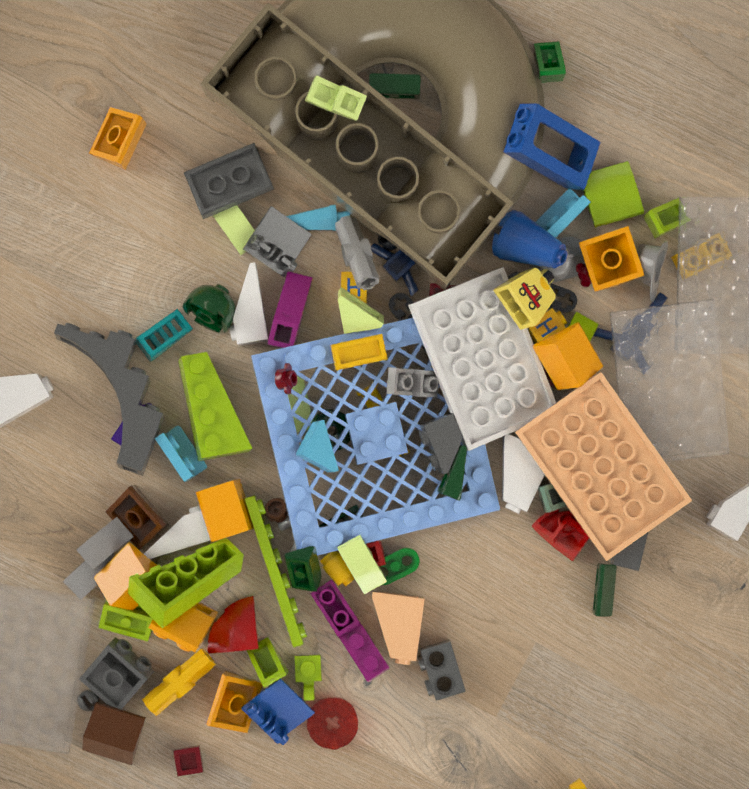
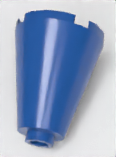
(527, 242)

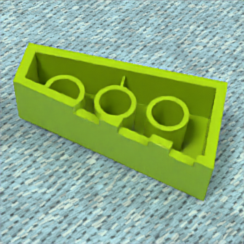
(211, 414)
(180, 585)

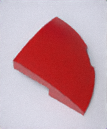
(562, 532)
(235, 628)

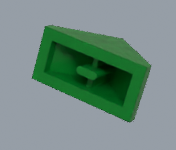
(549, 61)

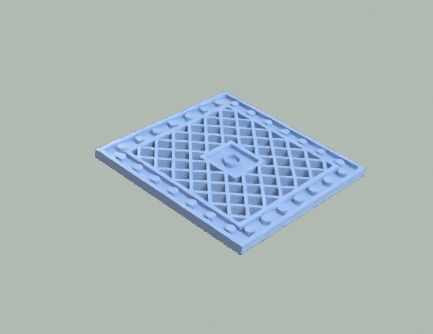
(374, 436)

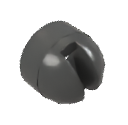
(91, 696)

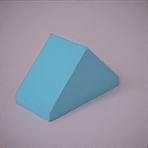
(317, 448)

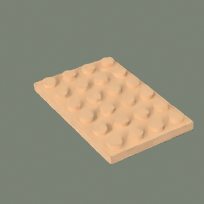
(603, 466)

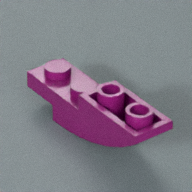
(350, 630)

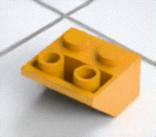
(189, 628)

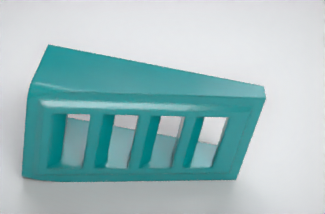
(168, 342)

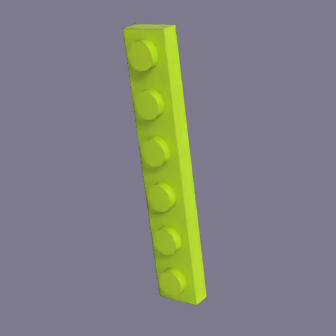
(280, 581)

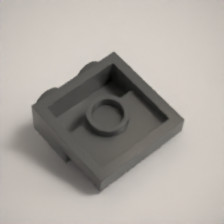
(117, 673)

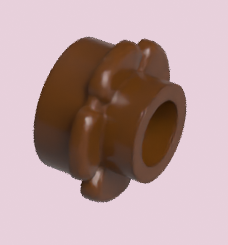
(270, 508)

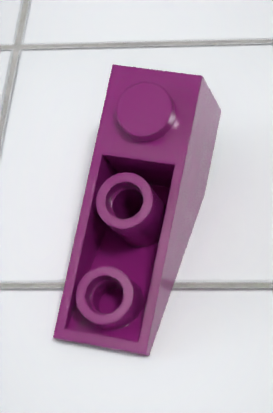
(290, 310)

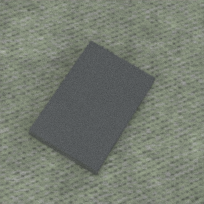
(228, 180)

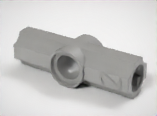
(357, 253)

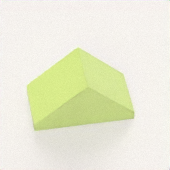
(356, 314)

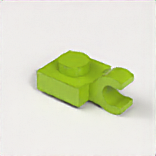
(308, 671)

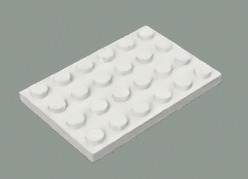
(482, 360)

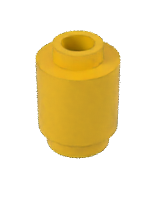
(336, 568)

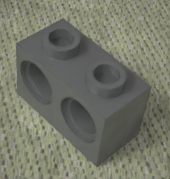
(447, 668)

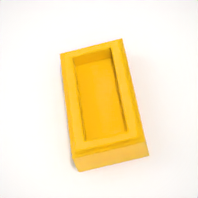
(358, 352)

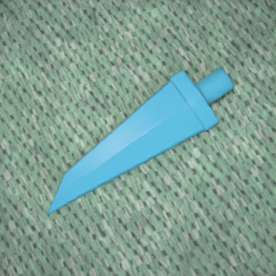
(319, 219)

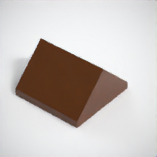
(137, 516)
(113, 733)

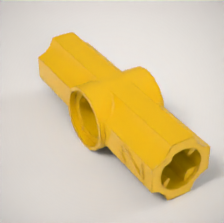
(179, 682)

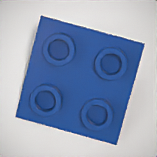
(278, 711)

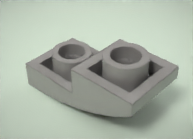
(412, 382)
(104, 543)
(82, 579)

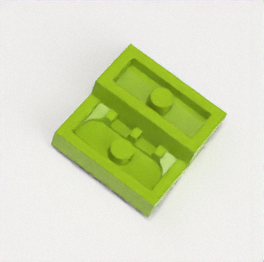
(612, 194)
(126, 622)

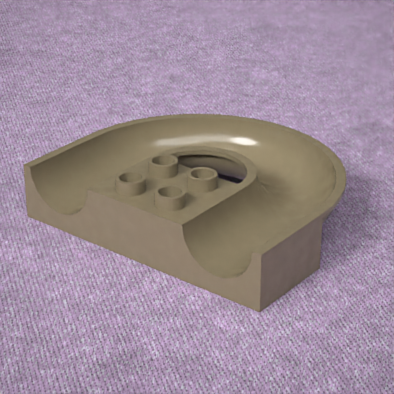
(416, 190)

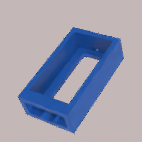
(521, 147)

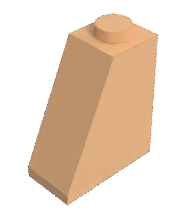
(400, 623)

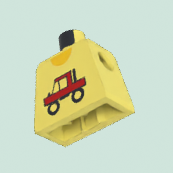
(527, 296)

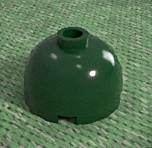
(211, 306)

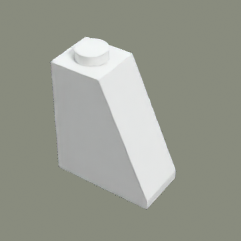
(22, 394)
(519, 475)

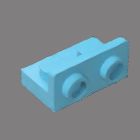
(562, 212)
(181, 453)

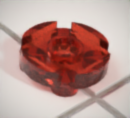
(333, 737)

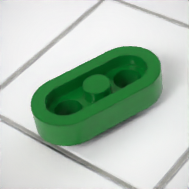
(396, 569)

